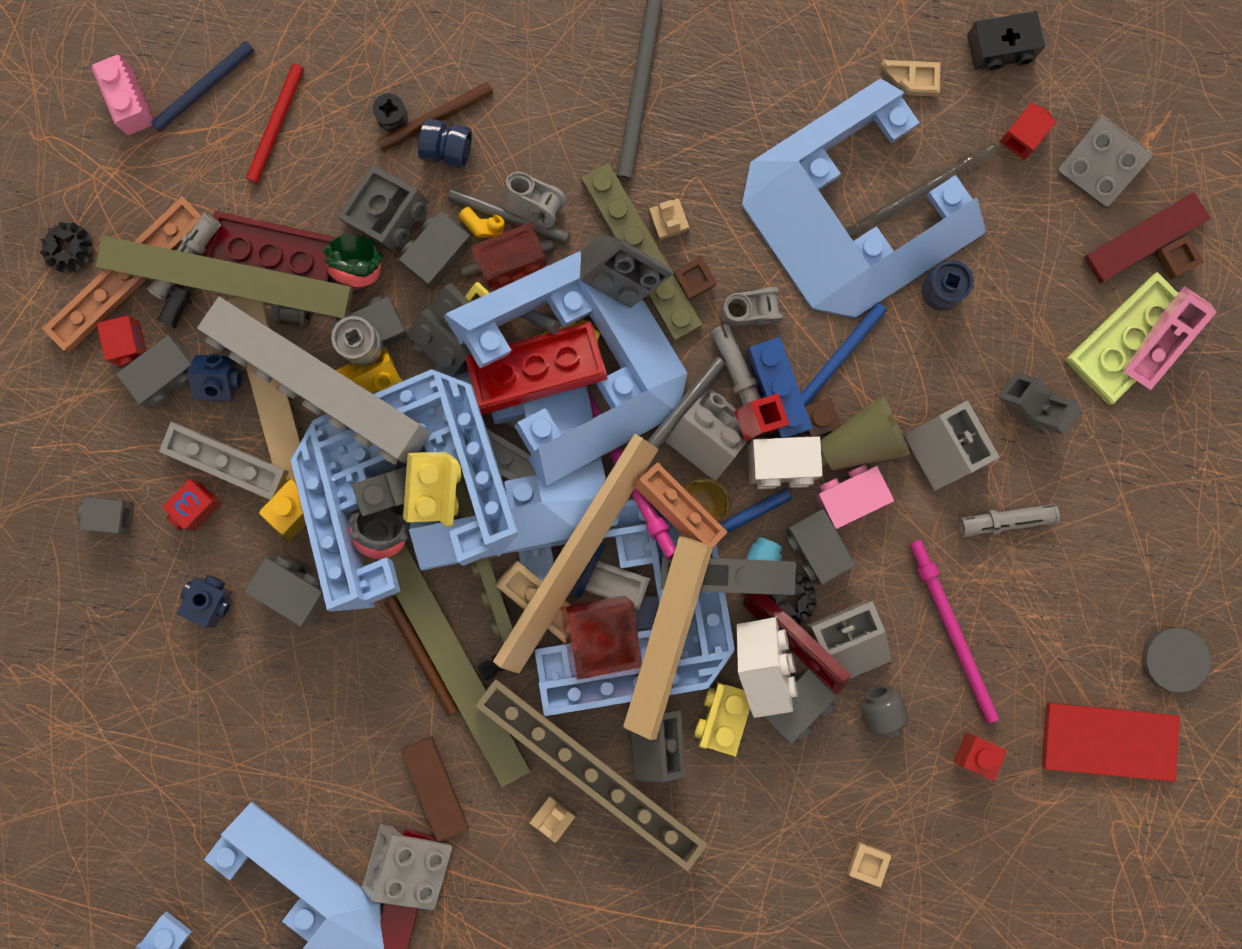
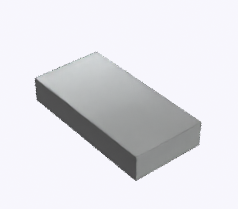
(612, 582)

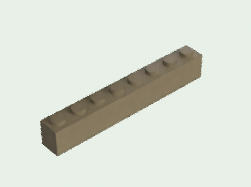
(591, 775)

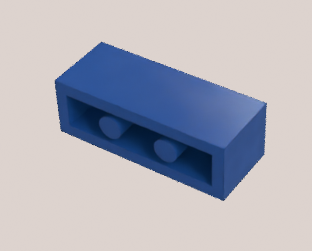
(775, 376)

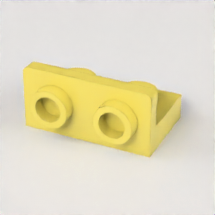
(431, 487)
(724, 719)

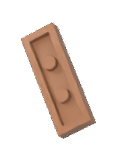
(679, 506)

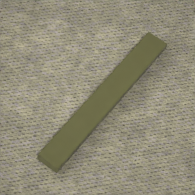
(224, 277)
(455, 668)

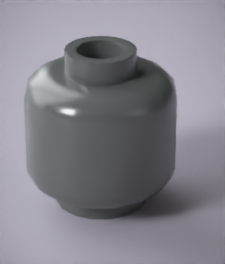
(884, 711)

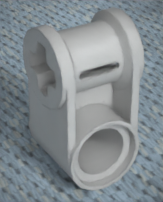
(530, 199)
(758, 307)

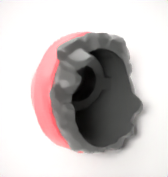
(379, 533)

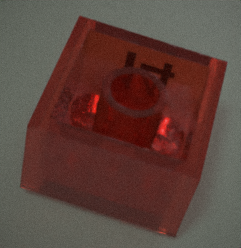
(601, 637)

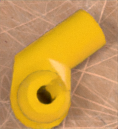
(481, 227)

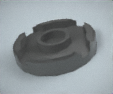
(1176, 659)

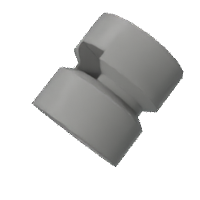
(357, 341)

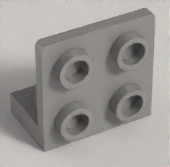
(1105, 161)
(405, 870)

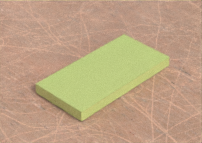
(1111, 346)

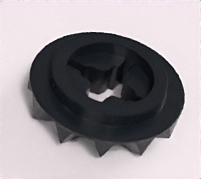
(80, 246)
(805, 604)

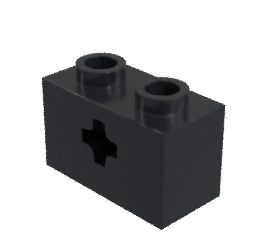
(1018, 30)

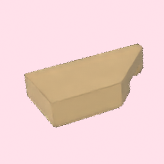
(914, 77)

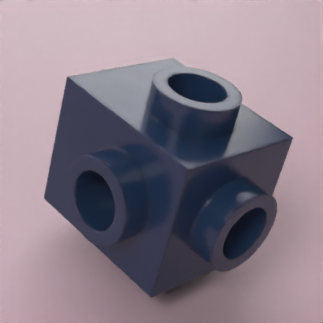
(213, 378)
(205, 601)

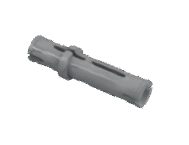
(192, 243)
(736, 365)
(996, 522)

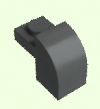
(1037, 406)
(380, 491)

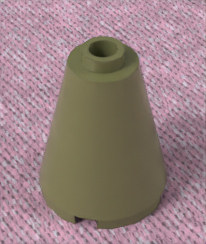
(864, 438)

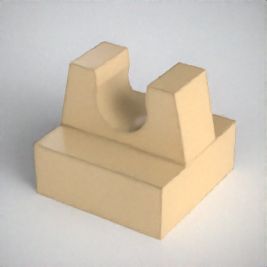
(668, 219)
(552, 819)
(869, 864)

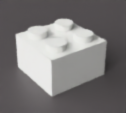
(784, 461)
(766, 667)

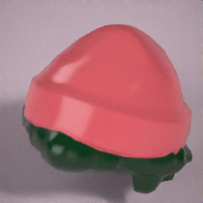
(353, 261)

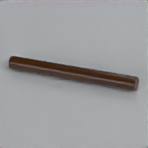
(438, 114)
(421, 656)

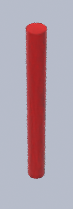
(274, 123)

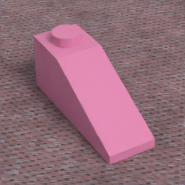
(1169, 337)

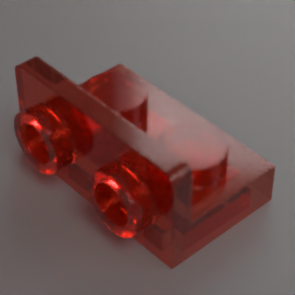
(510, 256)

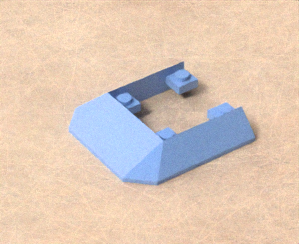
(810, 240)
(638, 393)
(333, 460)
(540, 512)
(704, 652)
(331, 906)

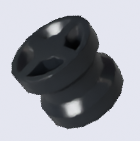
(395, 117)

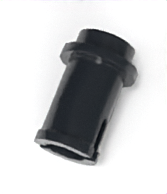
(174, 306)

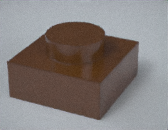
(1179, 257)
(695, 278)
(822, 417)

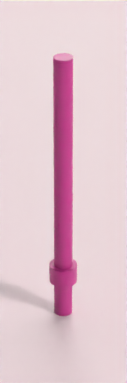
(655, 526)
(928, 571)

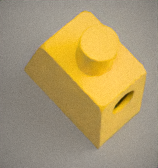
(285, 511)

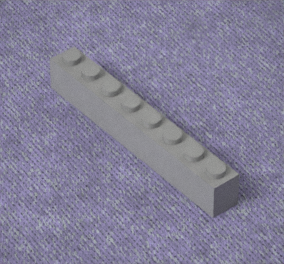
(314, 381)

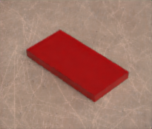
(538, 368)
(1110, 742)

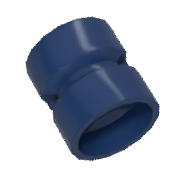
(440, 142)
(947, 285)

